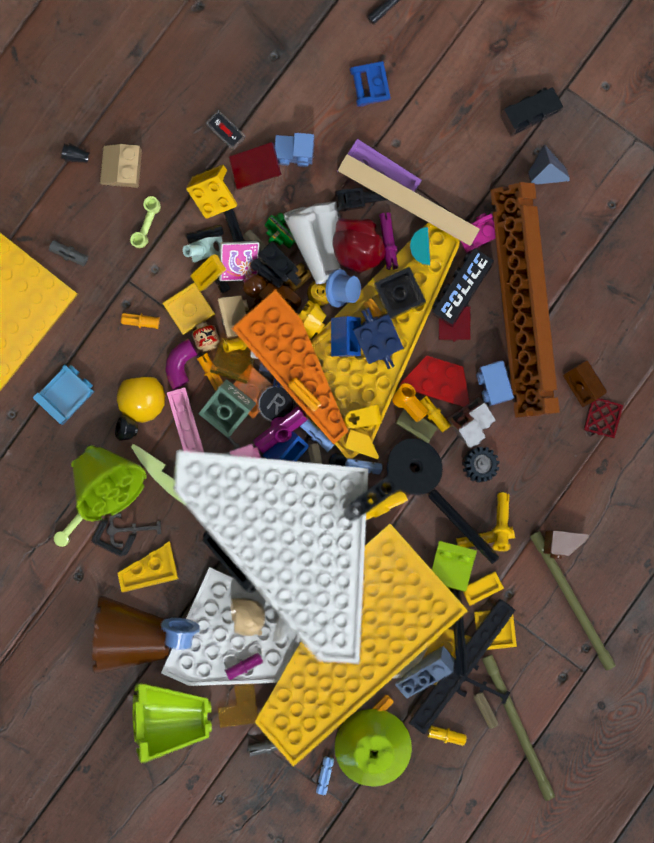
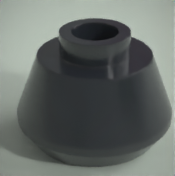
(125, 428)

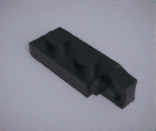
(280, 263)

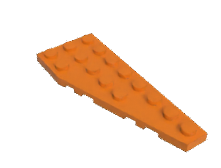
(284, 348)

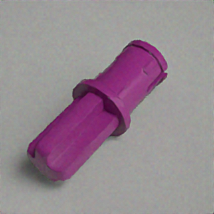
(244, 666)

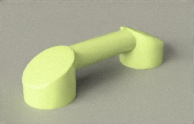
(140, 239)
(62, 538)

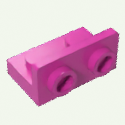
(486, 233)

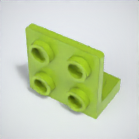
(454, 565)

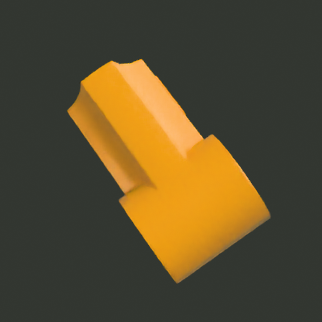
(406, 399)

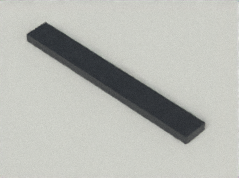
(475, 649)

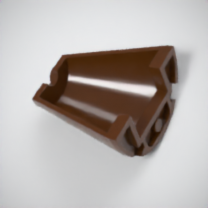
(126, 637)

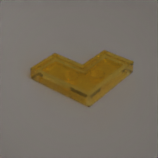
(244, 712)

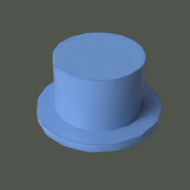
(342, 288)
(179, 632)

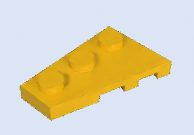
(151, 570)

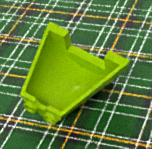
(167, 720)

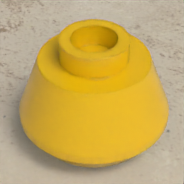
(319, 298)

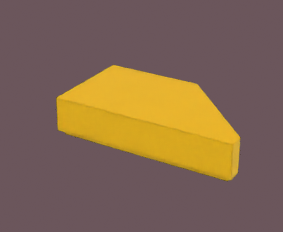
(361, 444)

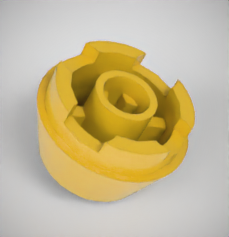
(312, 318)

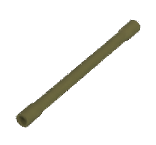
(602, 653)
(543, 783)

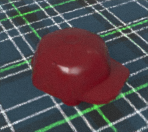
(357, 244)

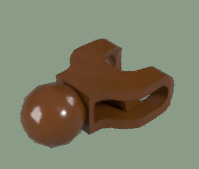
(256, 287)

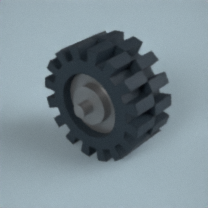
(480, 464)

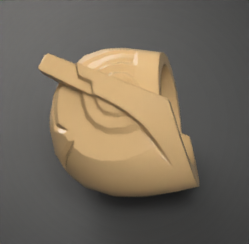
(247, 616)

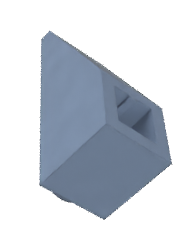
(426, 672)

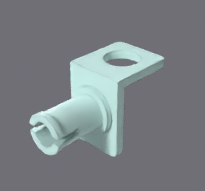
(202, 249)

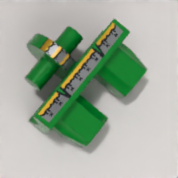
(278, 232)

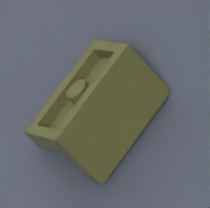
(422, 430)

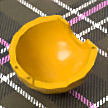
(141, 398)

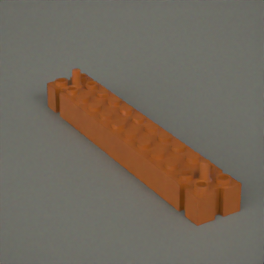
(524, 300)

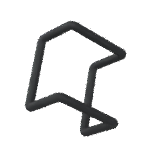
(98, 533)

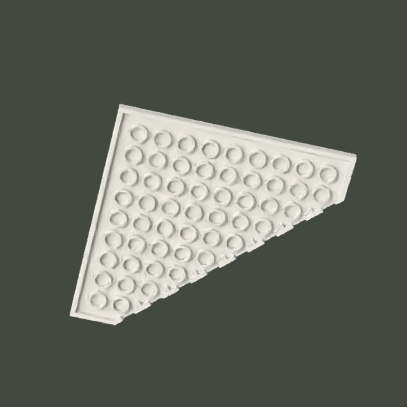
(288, 538)

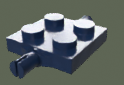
(378, 338)

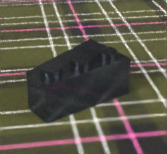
(531, 110)

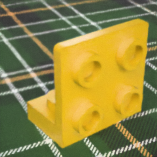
(211, 192)

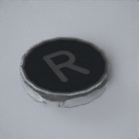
(274, 402)

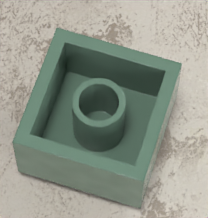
(227, 408)

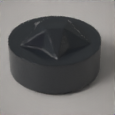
(337, 459)

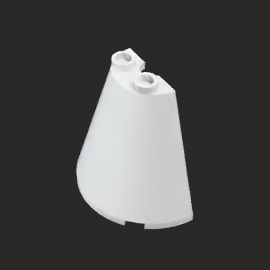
(314, 232)

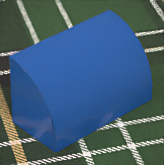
(343, 339)
(287, 451)

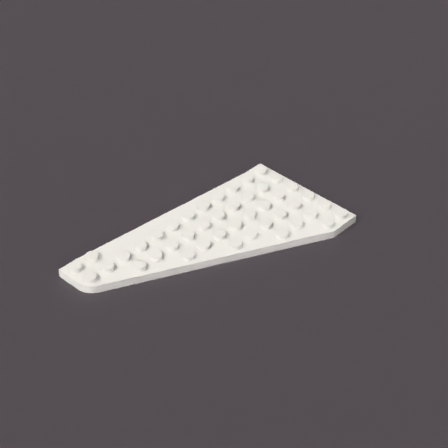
(218, 646)

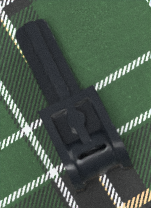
(356, 199)

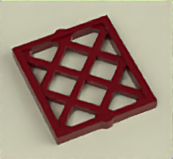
(599, 432)

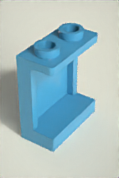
(64, 394)

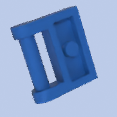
(376, 82)

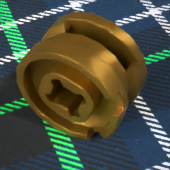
(303, 275)

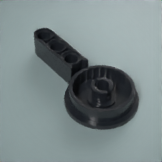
(400, 477)

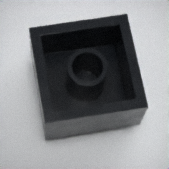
(399, 293)

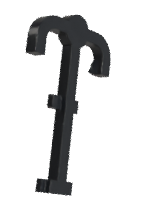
(112, 530)
(483, 687)

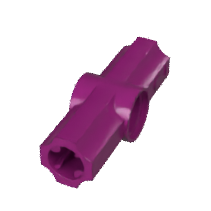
(281, 429)

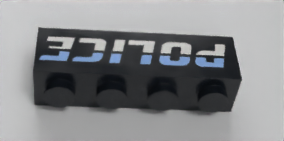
(463, 287)

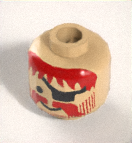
(206, 337)

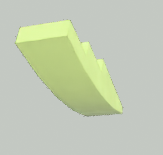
(155, 469)

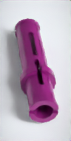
(388, 241)

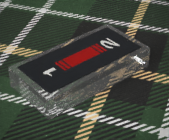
(225, 130)

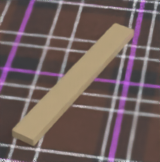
(408, 200)

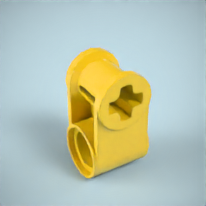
(366, 417)

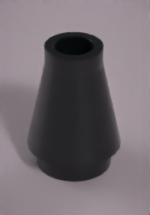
(74, 154)

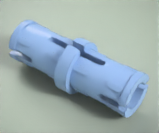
(317, 435)

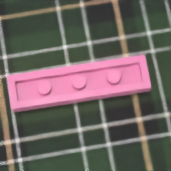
(185, 421)

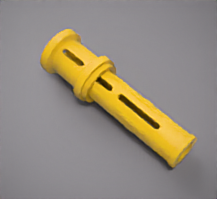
(502, 530)

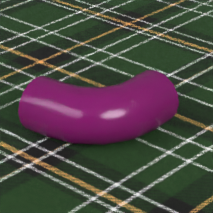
(176, 362)

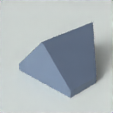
(547, 169)

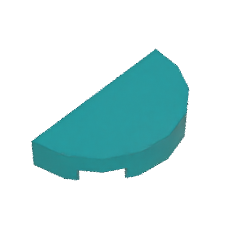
(420, 246)

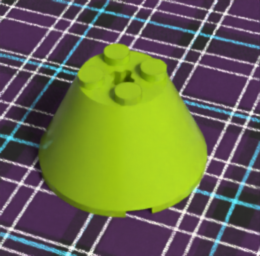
(105, 483)
(375, 731)

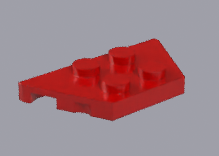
(439, 381)

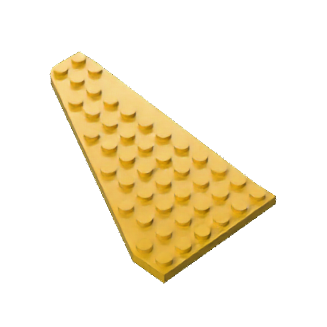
(362, 384)

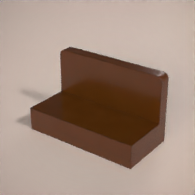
(585, 383)

